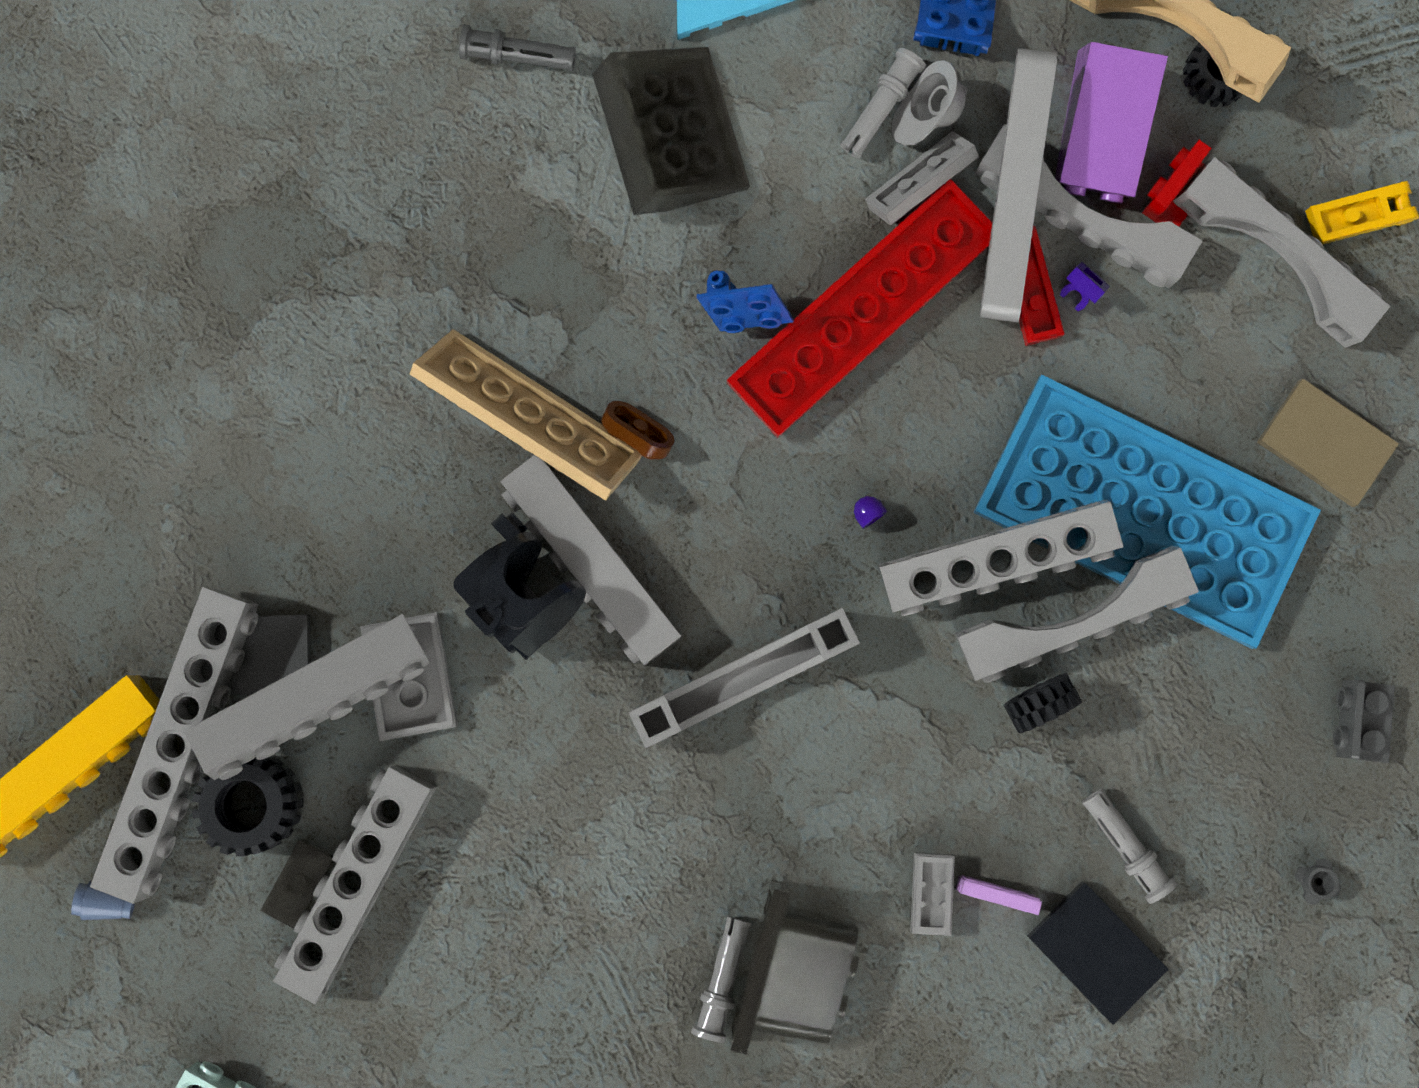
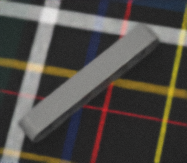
(1018, 184)

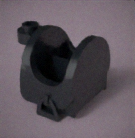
(501, 598)

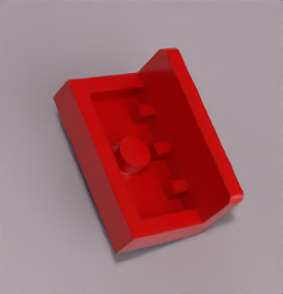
(1164, 191)

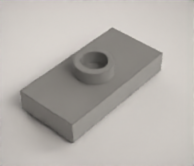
(932, 894)

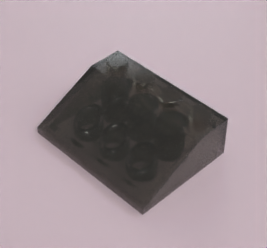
(669, 128)

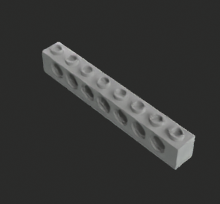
(116, 870)

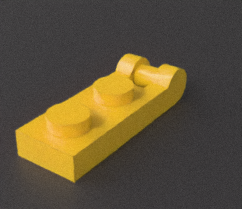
(1361, 213)

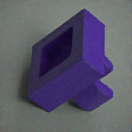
(1087, 283)

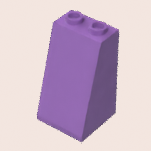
(1109, 120)

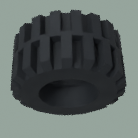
(221, 823)

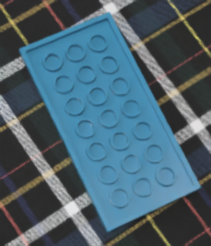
(1164, 494)

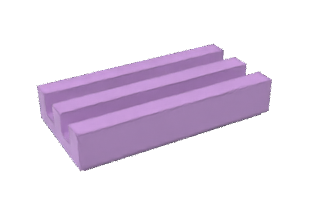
(998, 894)

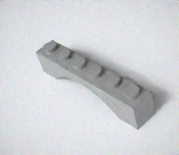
(1154, 249)
(1339, 299)
(1150, 584)
(744, 678)

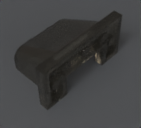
(795, 974)

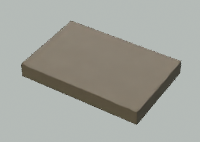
(1328, 443)

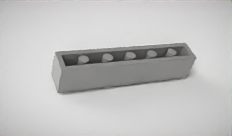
(590, 559)
(306, 698)

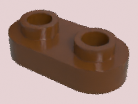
(637, 430)

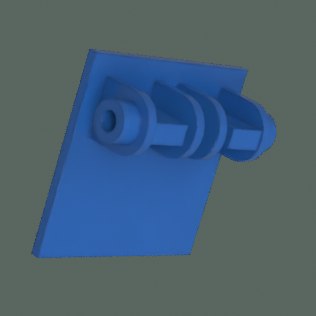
(956, 21)
(743, 307)

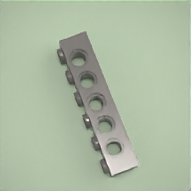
(1095, 519)
(313, 978)

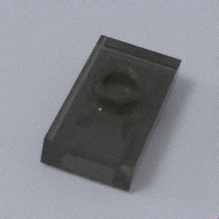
(297, 883)

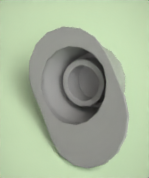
(931, 104)

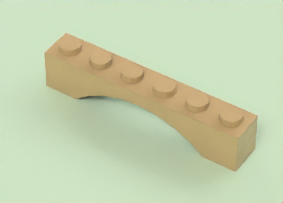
(1244, 55)

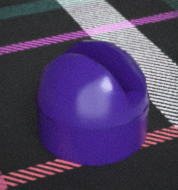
(868, 510)

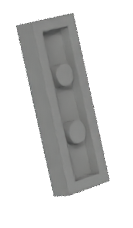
(921, 177)

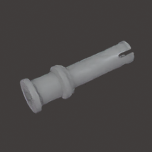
(891, 89)
(1138, 859)
(718, 997)

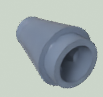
(97, 905)

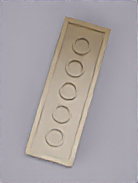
(526, 413)

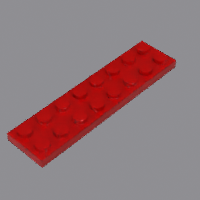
(862, 308)

